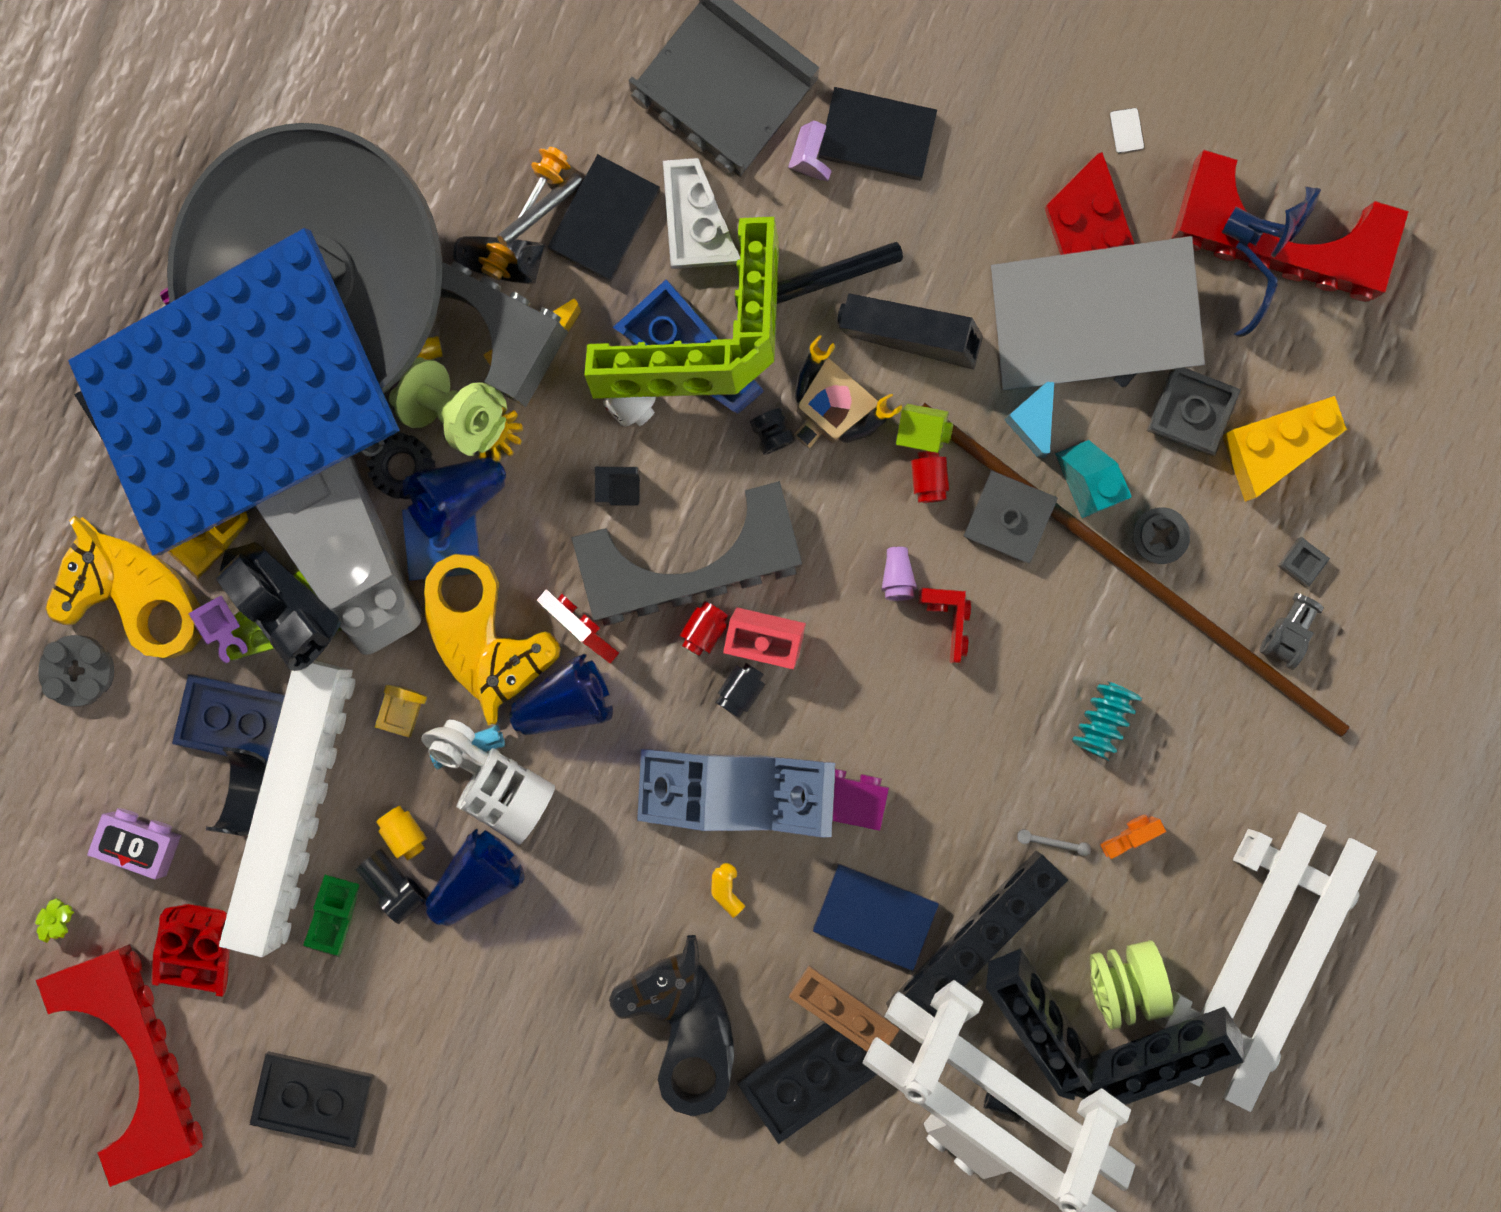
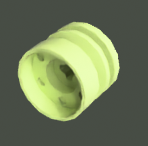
(1131, 984)

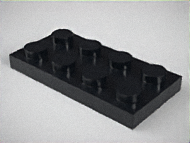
(805, 1080)

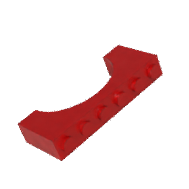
(1352, 264)
(116, 994)

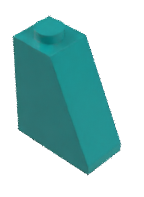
(1092, 478)

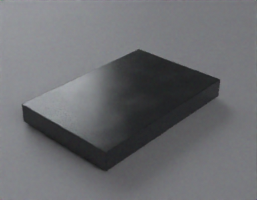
(877, 133)
(604, 217)
(311, 1099)

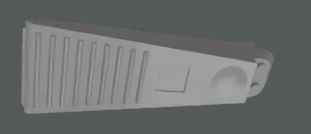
(345, 555)

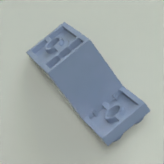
(736, 792)

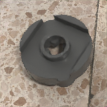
(57, 681)

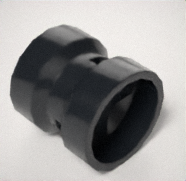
(773, 439)

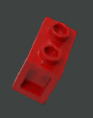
(938, 601)

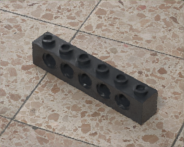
(985, 931)

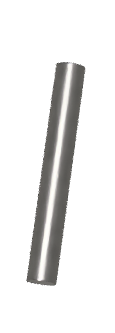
(539, 210)

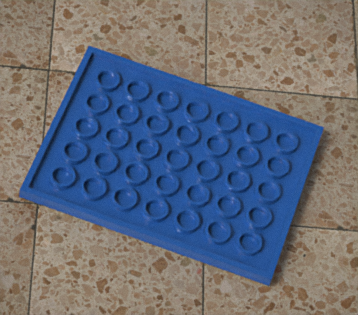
(233, 393)

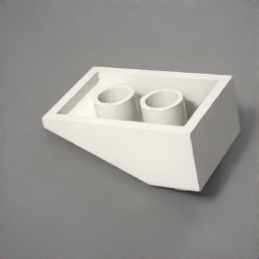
(969, 1156)

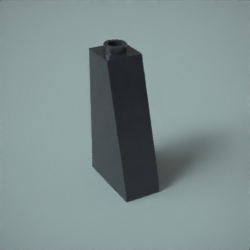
(912, 329)

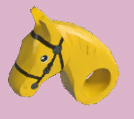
(114, 568)
(467, 642)

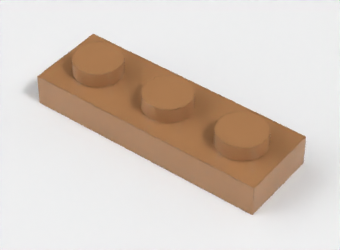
(841, 1010)

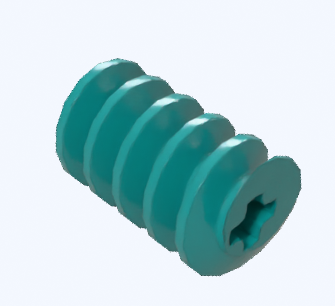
(1106, 719)

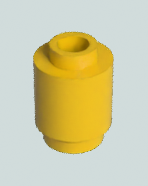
(401, 833)

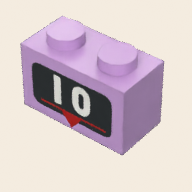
(134, 843)

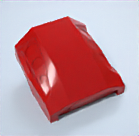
(189, 949)

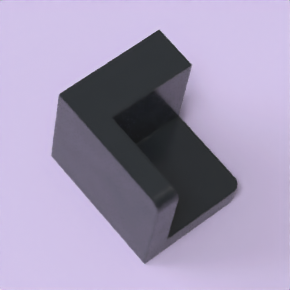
(617, 486)

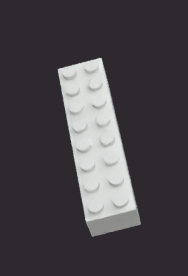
(287, 809)

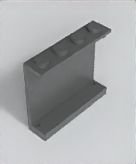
(725, 83)

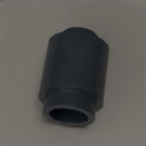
(740, 689)

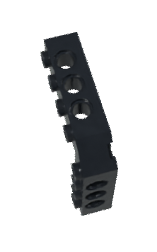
(1125, 1072)

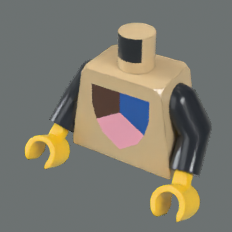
(835, 402)

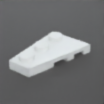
(694, 221)

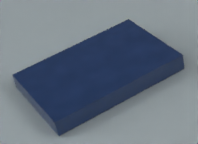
(227, 715)
(875, 917)

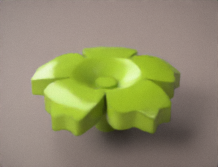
(53, 920)

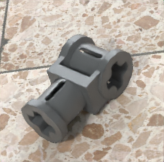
(1290, 635)

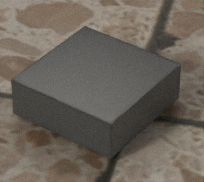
(1303, 562)

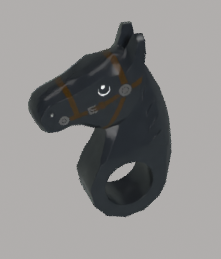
(688, 999)

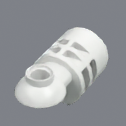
(490, 781)

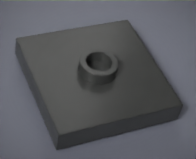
(1193, 410)
(1010, 516)

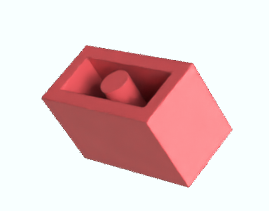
(764, 638)

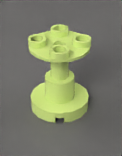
(469, 416)

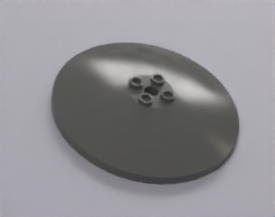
(362, 216)

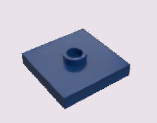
(426, 552)

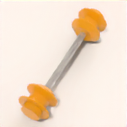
(547, 171)

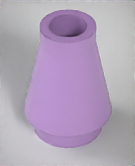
(898, 575)

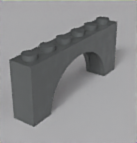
(520, 336)
(620, 587)

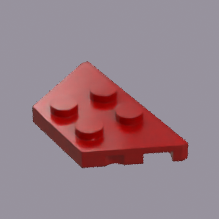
(1088, 212)

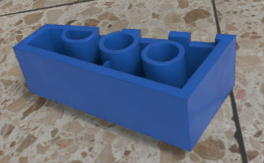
(669, 318)

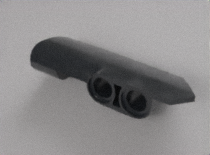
(278, 603)

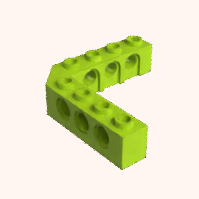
(703, 368)

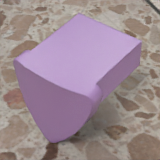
(806, 151)

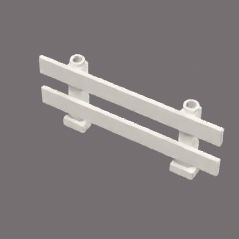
(1287, 870)
(943, 1044)

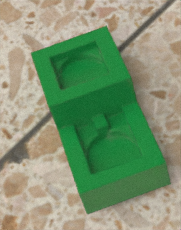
(332, 915)

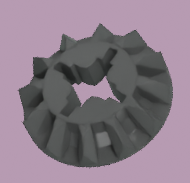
(1177, 539)

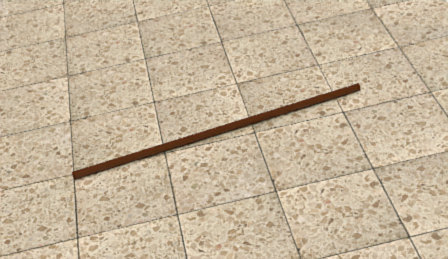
(1160, 591)

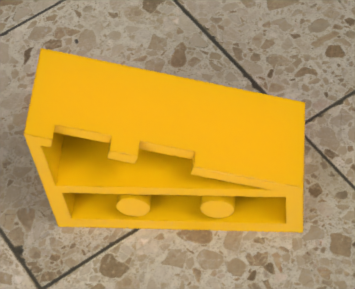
(1279, 444)

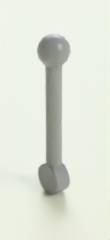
(1025, 837)

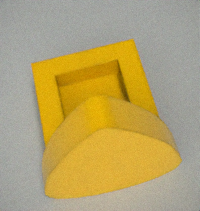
(399, 710)

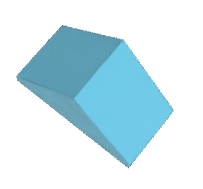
(1034, 420)

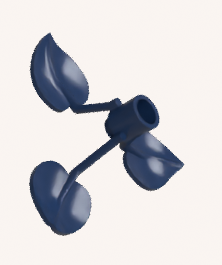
(1249, 228)

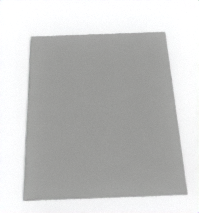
(1098, 314)

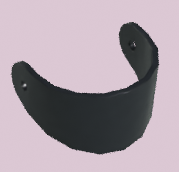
(527, 254)
(243, 791)

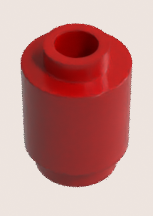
(930, 477)
(704, 629)

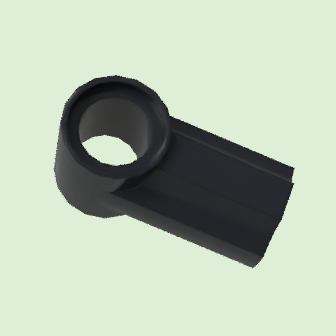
(397, 893)

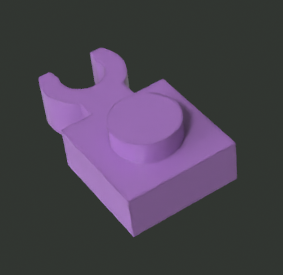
(216, 622)

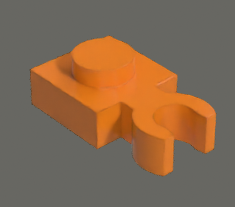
(1139, 832)

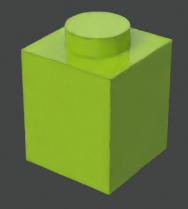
(924, 428)

